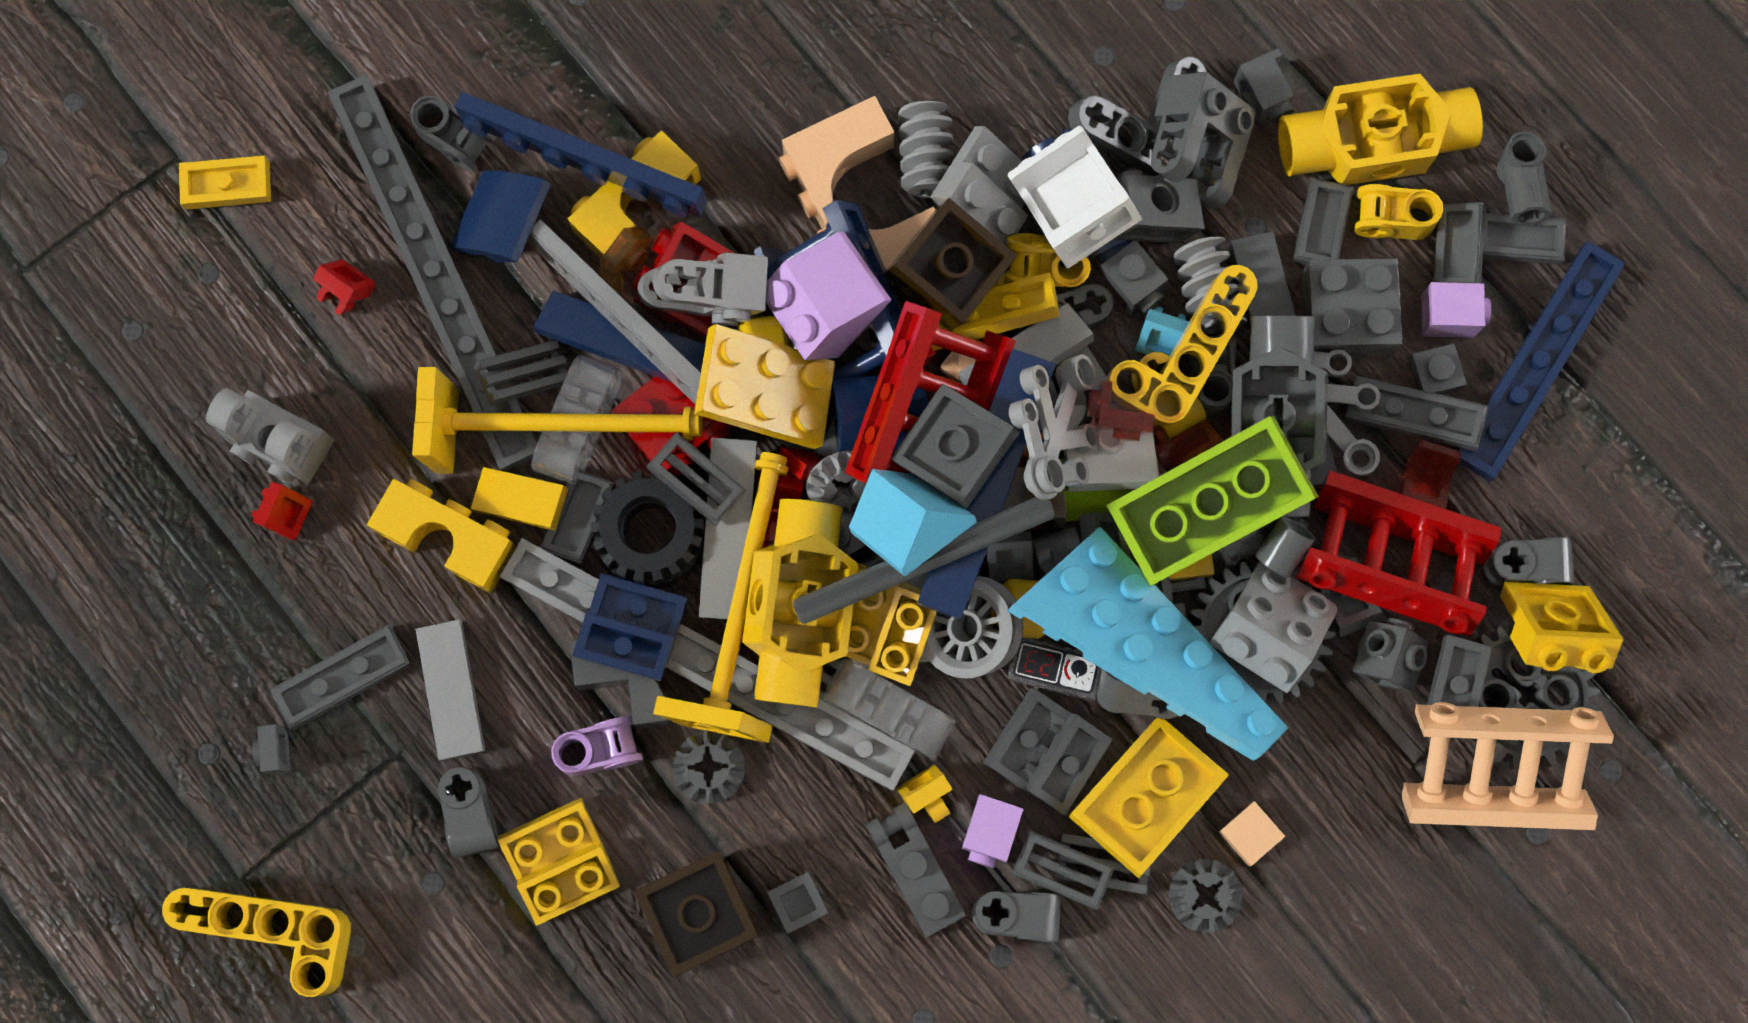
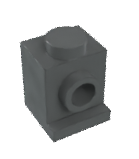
(1266, 87)

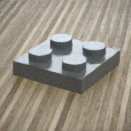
(954, 445)

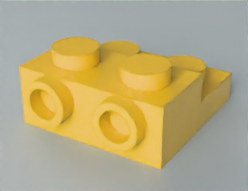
(1561, 626)

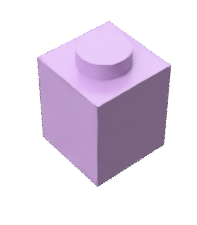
(1454, 310)
(991, 831)

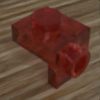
(1125, 424)
(1186, 445)
(1429, 473)

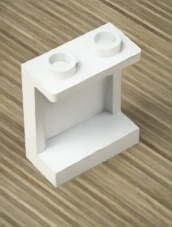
(1074, 196)

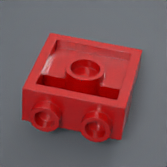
(685, 244)
(664, 397)

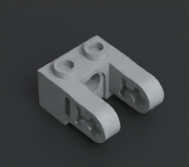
(723, 289)
(270, 434)

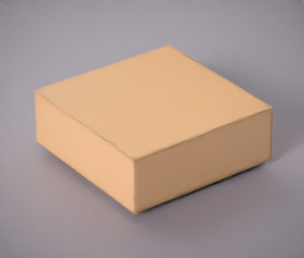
(1251, 834)

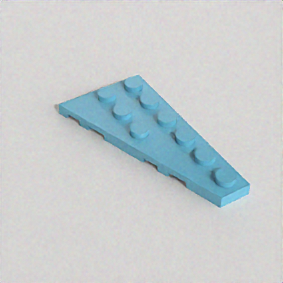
(1137, 635)

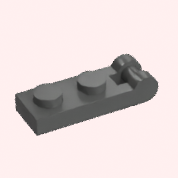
(916, 872)

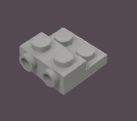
(981, 185)

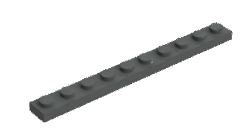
(427, 258)

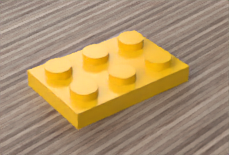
(764, 387)
(1148, 796)

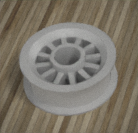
(998, 654)

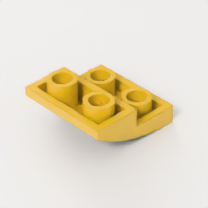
(890, 631)
(558, 861)

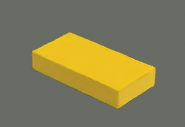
(519, 498)

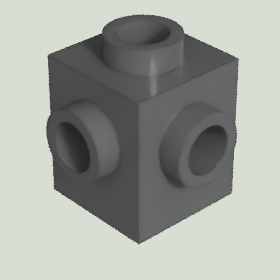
(1391, 655)

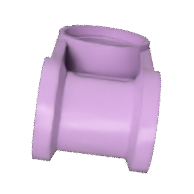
(600, 747)

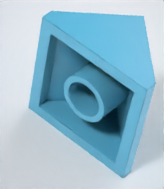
(906, 519)

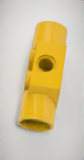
(1380, 130)
(796, 564)

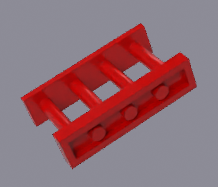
(904, 373)
(1411, 520)

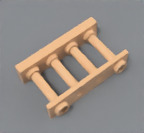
(1501, 805)

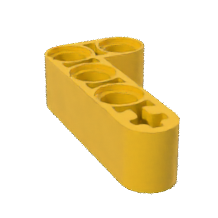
(1191, 342)
(258, 927)

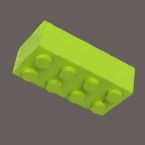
(1212, 500)

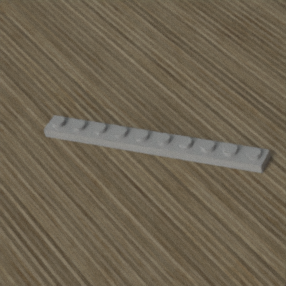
(696, 660)

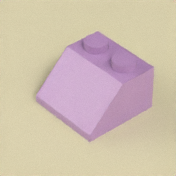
(825, 297)

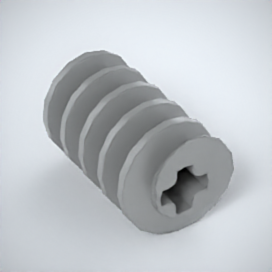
(922, 146)
(1198, 270)

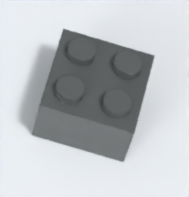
(1353, 305)

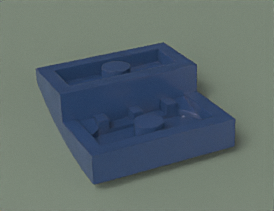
(500, 215)
(630, 627)

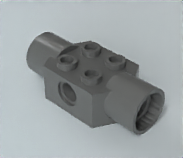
(1284, 385)

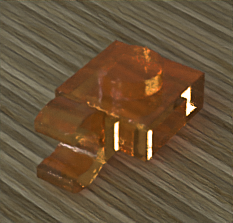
(623, 255)

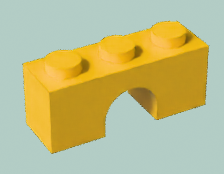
(602, 216)
(410, 514)

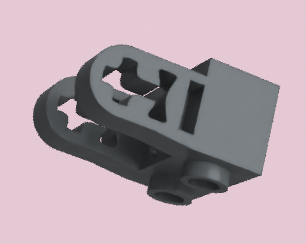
(1201, 128)

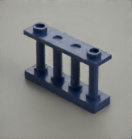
(848, 218)

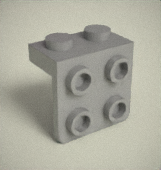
(1275, 627)

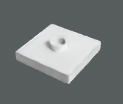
(1115, 462)

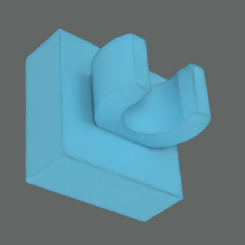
(1160, 332)

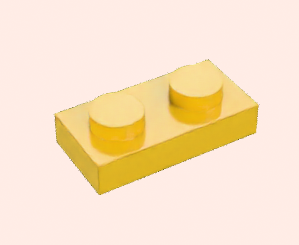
(224, 182)

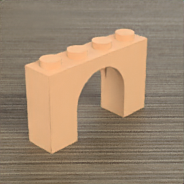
(831, 148)

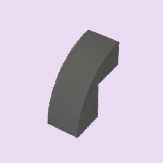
(642, 689)

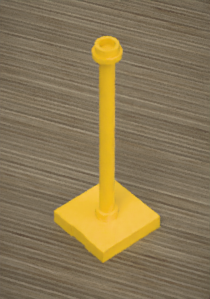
(439, 420)
(716, 712)

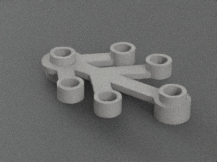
(1335, 428)
(1044, 471)

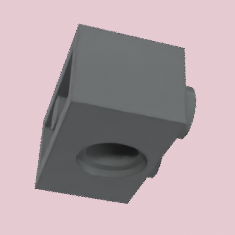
(1167, 208)

